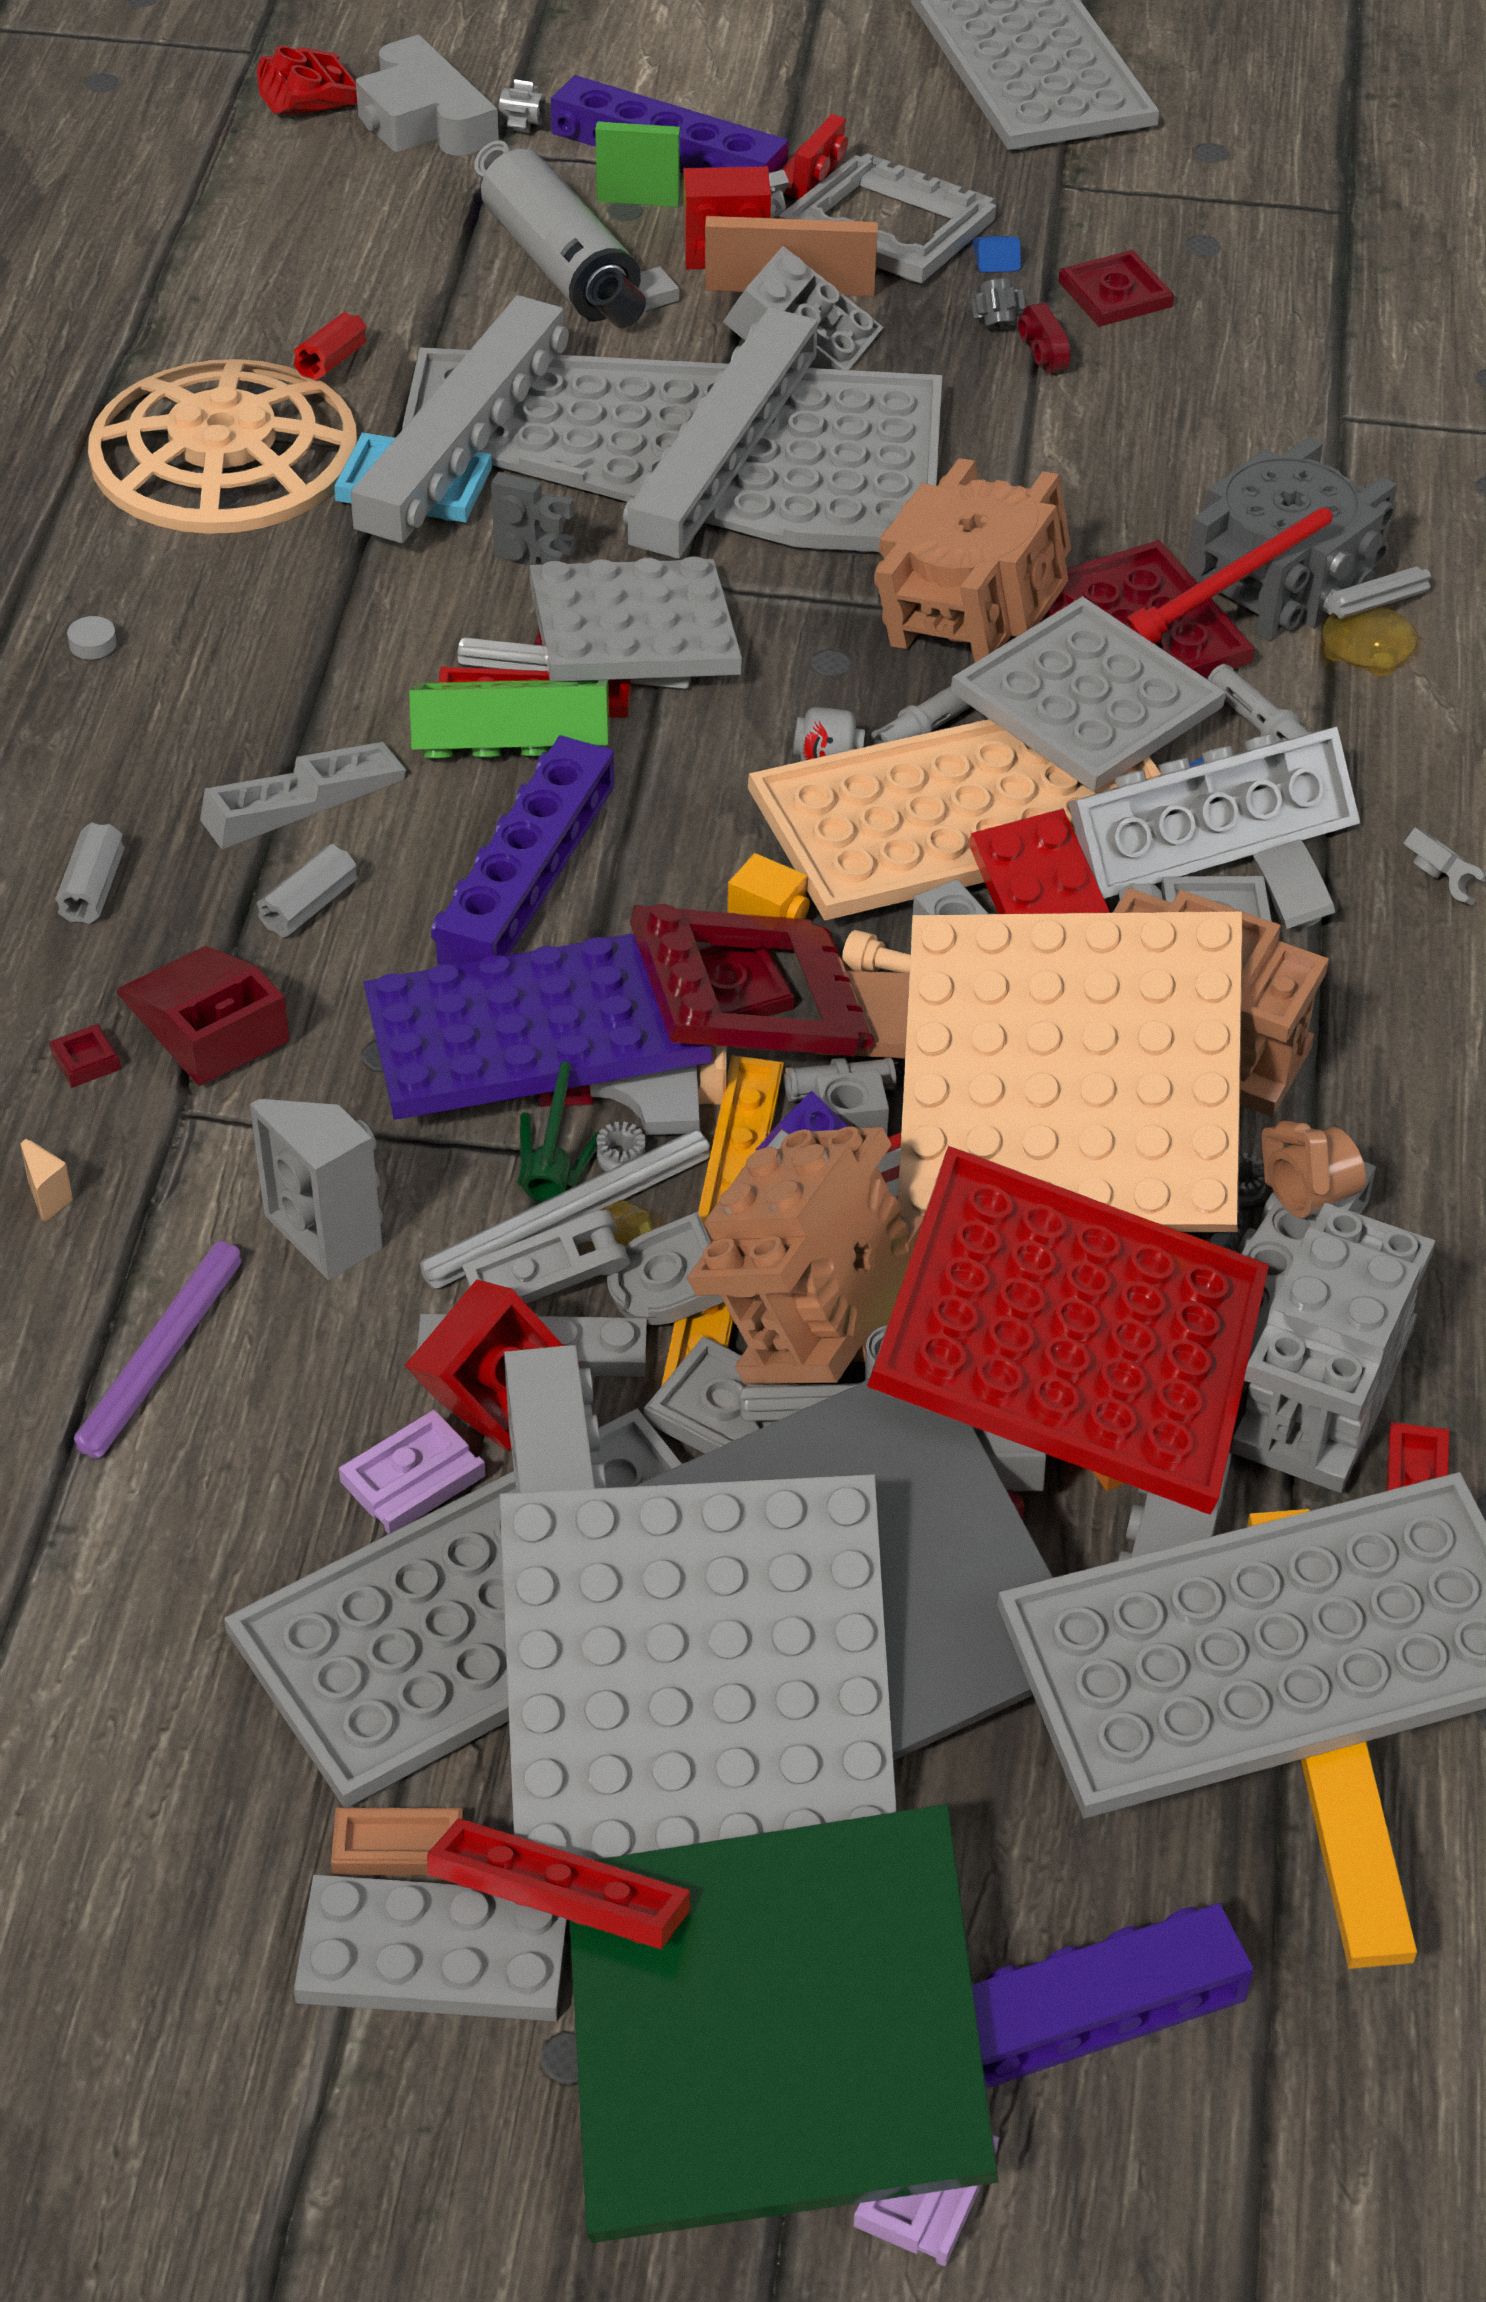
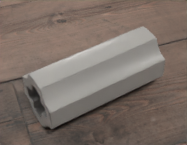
(90, 873)
(307, 890)

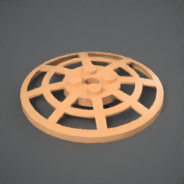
(218, 432)

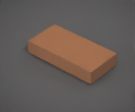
(387, 1839)

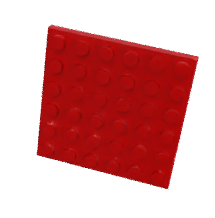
(1074, 1329)

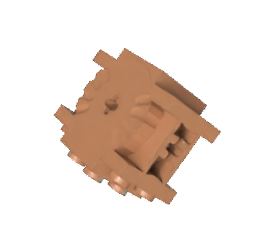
(973, 560)
(1275, 1004)
(807, 1254)

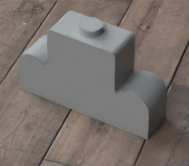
(423, 100)

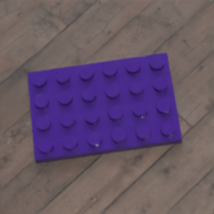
(510, 1022)

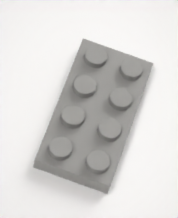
(428, 1950)

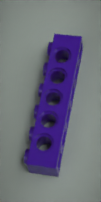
(703, 138)
(525, 853)

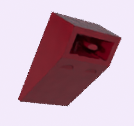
(209, 1011)

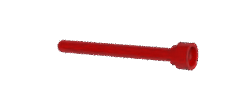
(1154, 621)

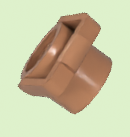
(1313, 1168)

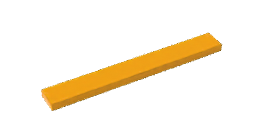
(741, 1127)
(1356, 1848)

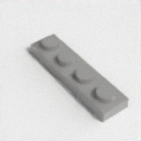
(602, 1343)

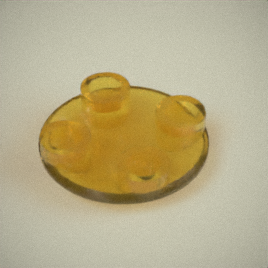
(1370, 640)

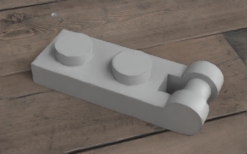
(552, 1259)

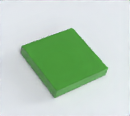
(638, 164)

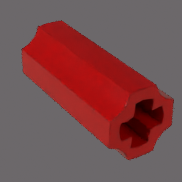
(330, 345)

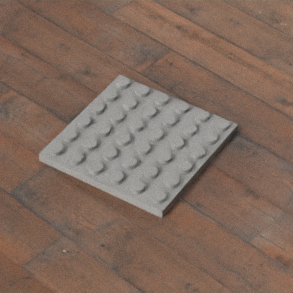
(694, 1661)

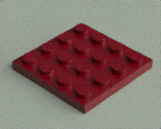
(1150, 578)

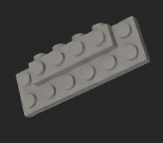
(1214, 809)

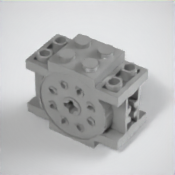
(1331, 1346)

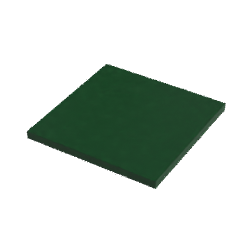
(788, 2037)

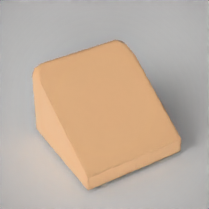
(712, 1077)
(47, 1179)

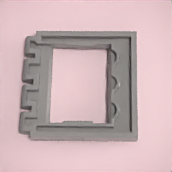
(913, 262)

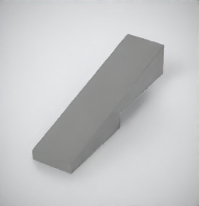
(318, 783)

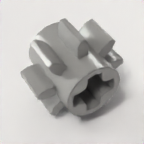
(522, 106)

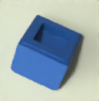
(997, 253)

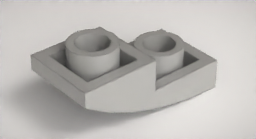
(1294, 884)

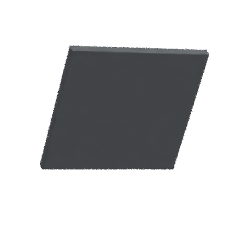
(943, 1546)

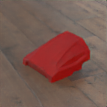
(304, 81)

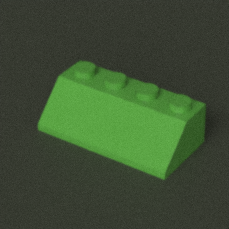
(506, 715)

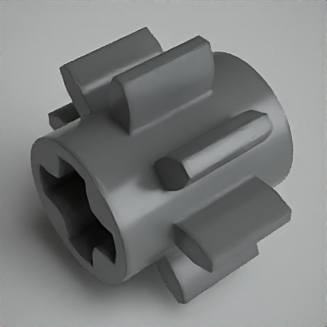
(998, 304)

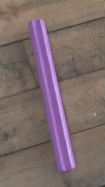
(157, 1350)

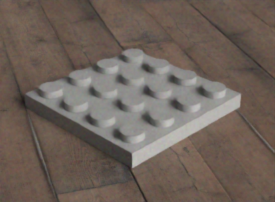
(633, 619)
(1088, 693)

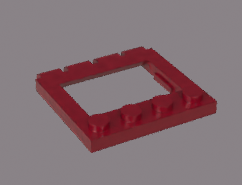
(688, 1001)

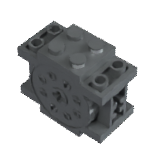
(1268, 498)

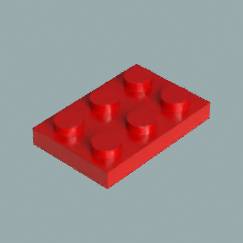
(1036, 867)

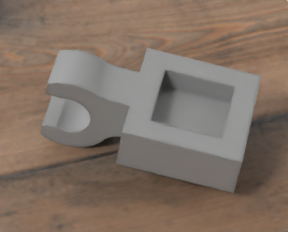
(1437, 858)

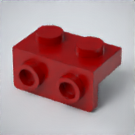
(816, 157)

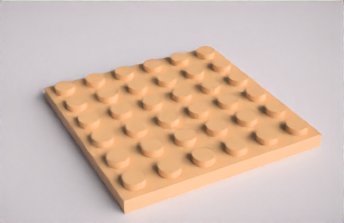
(1080, 1057)

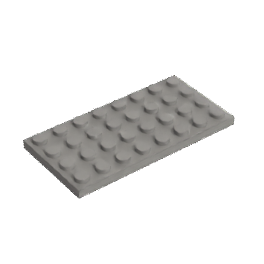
(1038, 69)
(406, 1638)
(1258, 1643)

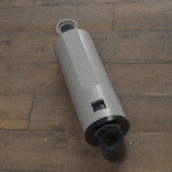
(560, 234)

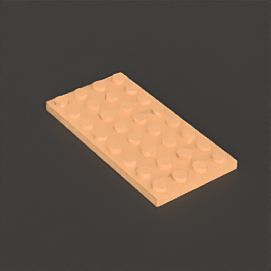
(901, 812)

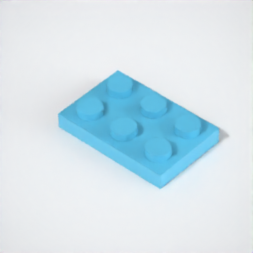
(458, 498)

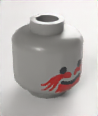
(826, 733)

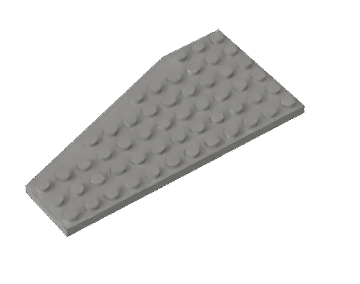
(818, 479)

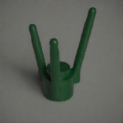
(549, 1169)

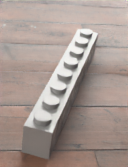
(458, 419)
(721, 433)

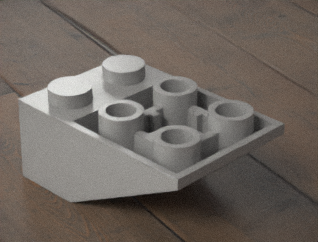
(794, 287)

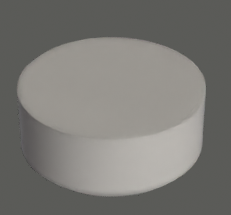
(92, 637)

